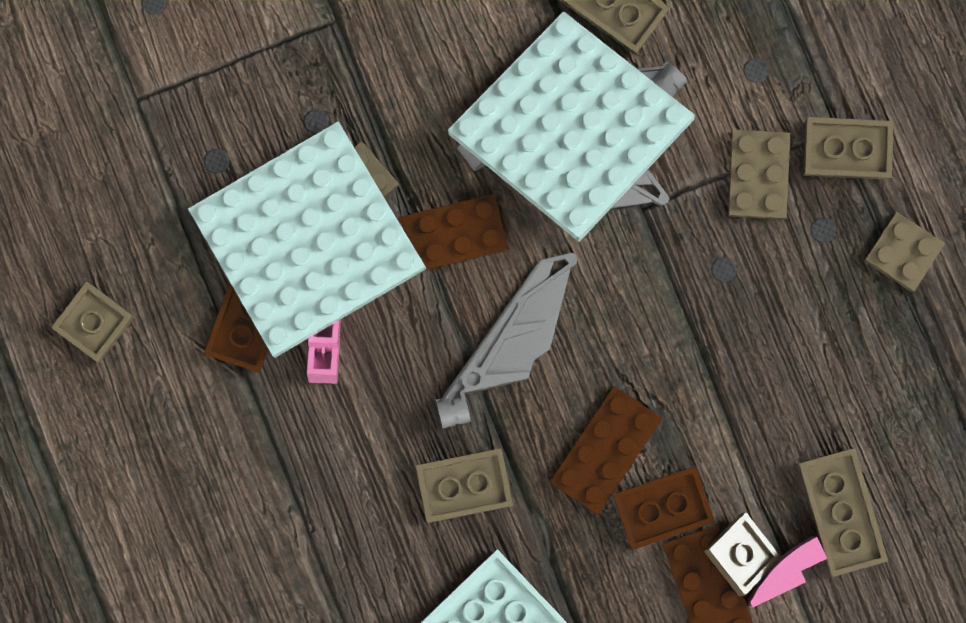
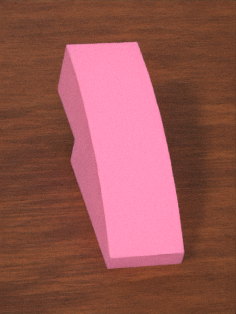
(324, 355)
(787, 571)

